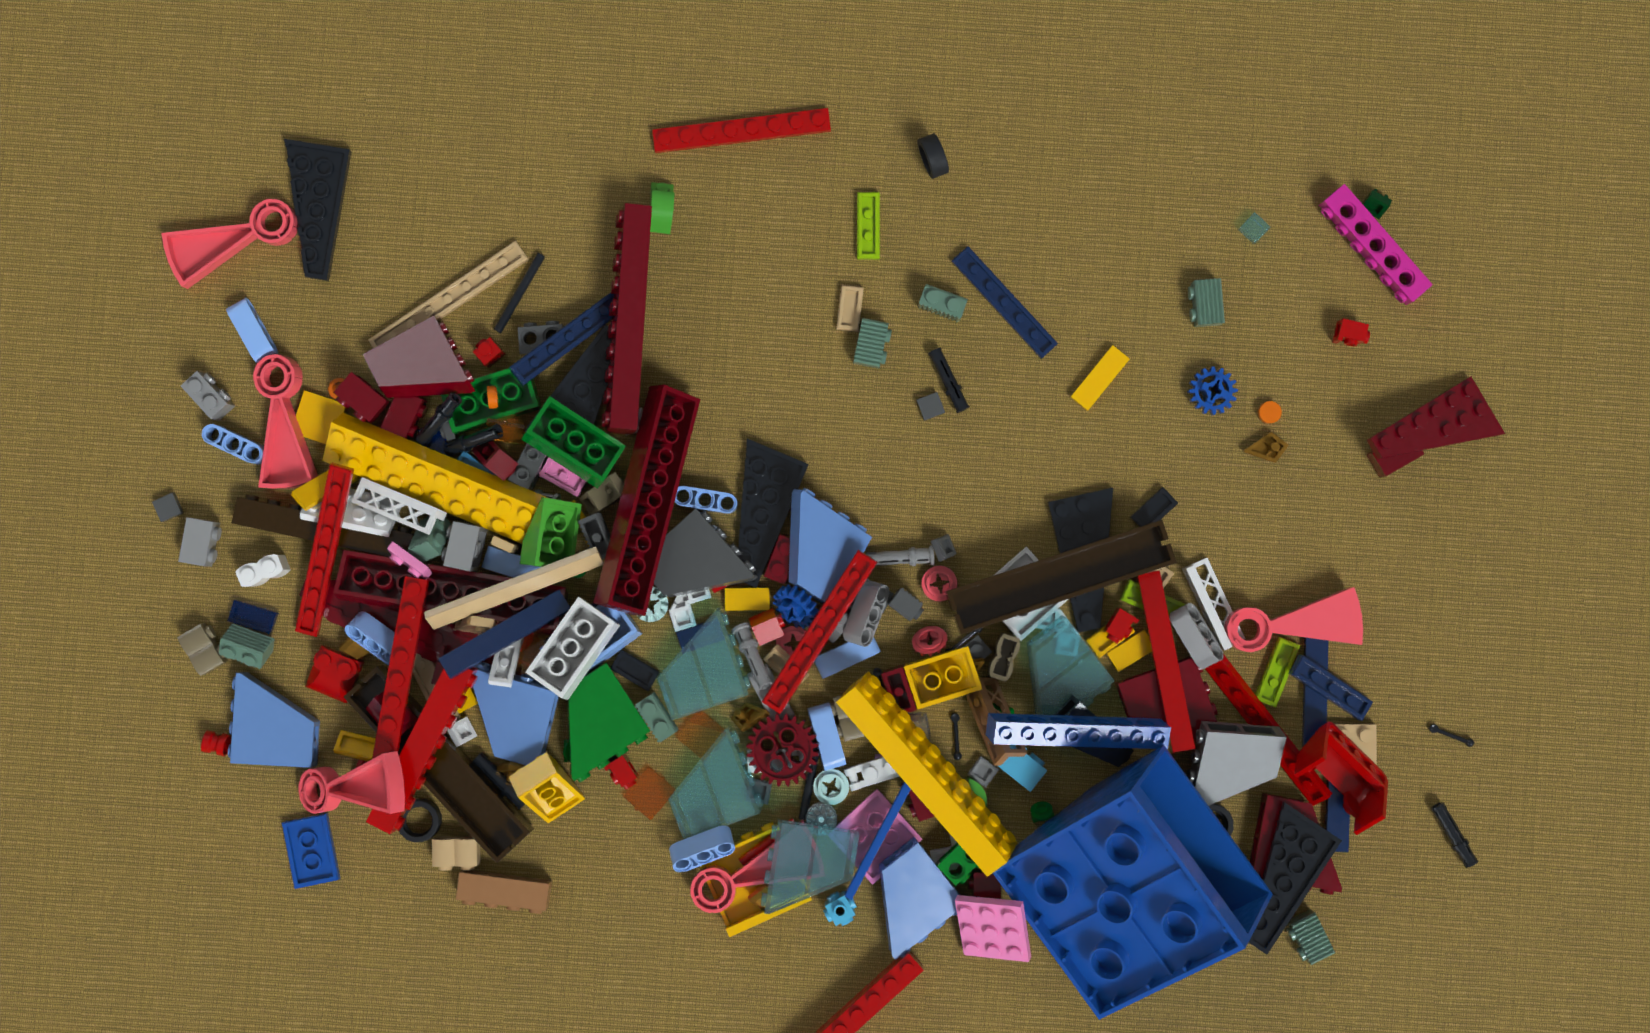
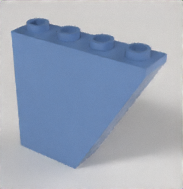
(820, 544)
(515, 717)
(270, 727)
(914, 897)

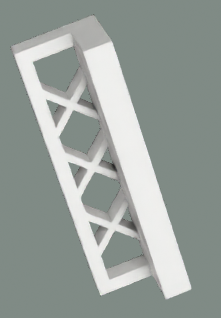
(403, 501)
(1205, 602)

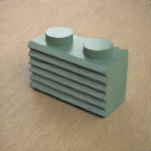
(1206, 302)
(942, 303)
(871, 343)
(429, 546)
(246, 646)
(656, 717)
(1310, 937)

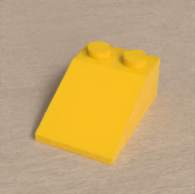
(942, 677)
(546, 788)

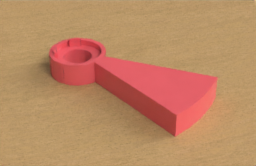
(201, 251)
(285, 452)
(1329, 619)
(372, 785)
(749, 874)

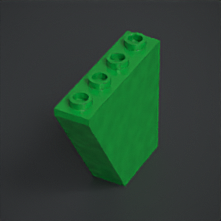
(600, 723)

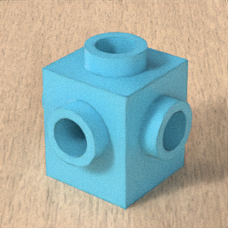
(839, 900)

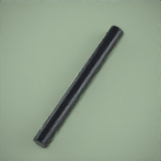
(517, 296)
(808, 788)

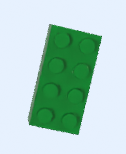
(512, 401)
(573, 442)

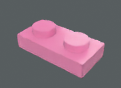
(562, 477)
(415, 566)

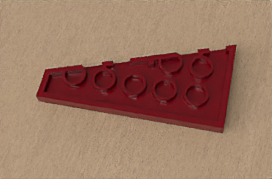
(1444, 421)

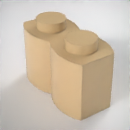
(455, 851)

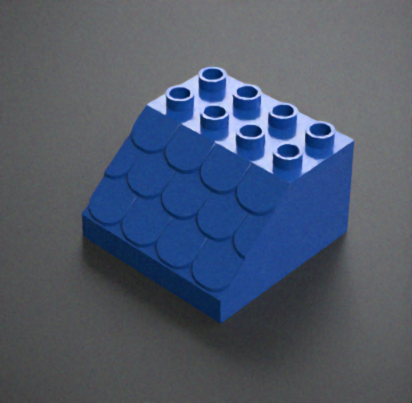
(1135, 885)

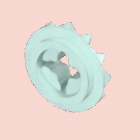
(660, 607)
(834, 797)

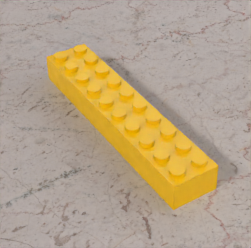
(431, 477)
(928, 773)

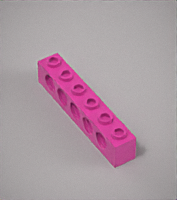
(1416, 283)

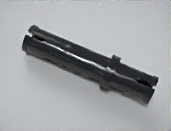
(953, 390)
(442, 413)
(467, 442)
(498, 778)
(1456, 838)

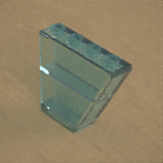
(1063, 667)
(704, 670)
(716, 789)
(807, 862)

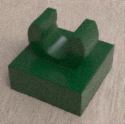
(1377, 203)

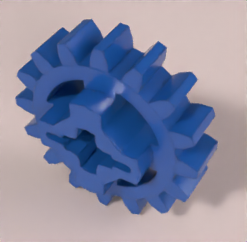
(1222, 394)
(795, 606)

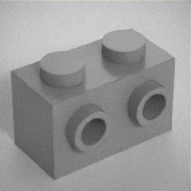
(207, 395)
(199, 542)

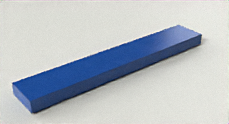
(880, 836)

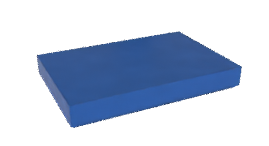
(311, 850)

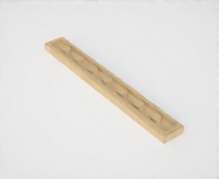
(457, 292)
(514, 588)

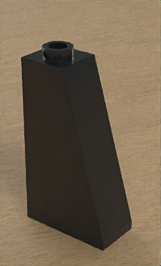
(1114, 756)

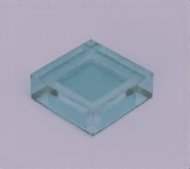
(1254, 228)

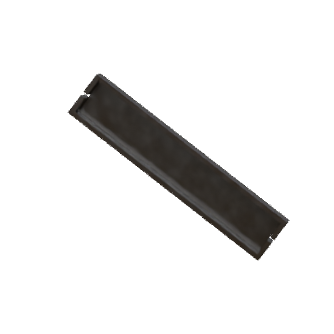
(1060, 577)
(455, 781)

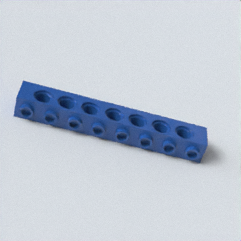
(1077, 731)

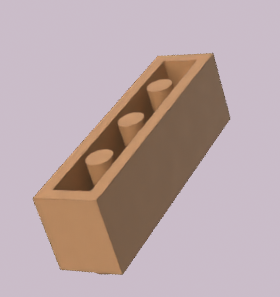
(503, 890)

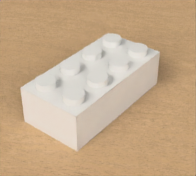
(572, 648)

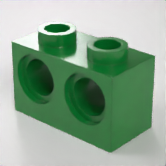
(956, 855)

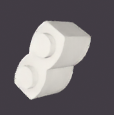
(259, 573)

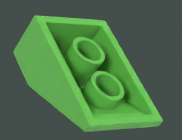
(551, 532)

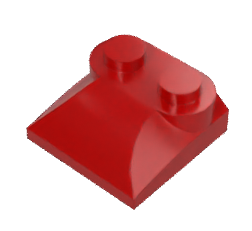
(333, 673)

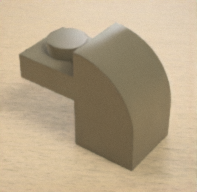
(607, 494)

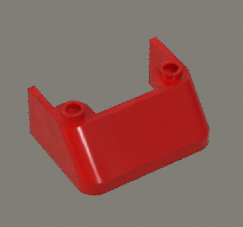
(1349, 771)

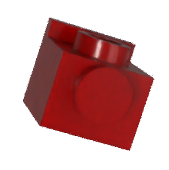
(1351, 332)
(488, 351)
(1119, 625)
(622, 772)

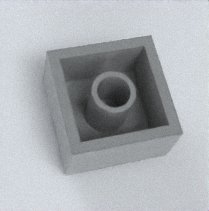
(464, 546)

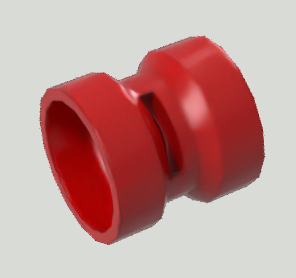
(214, 743)

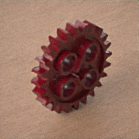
(763, 757)

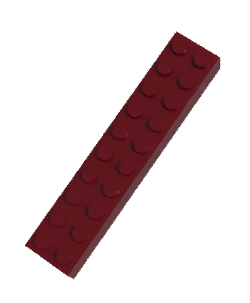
(628, 319)
(647, 500)
(380, 583)

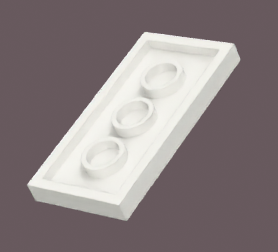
(358, 517)

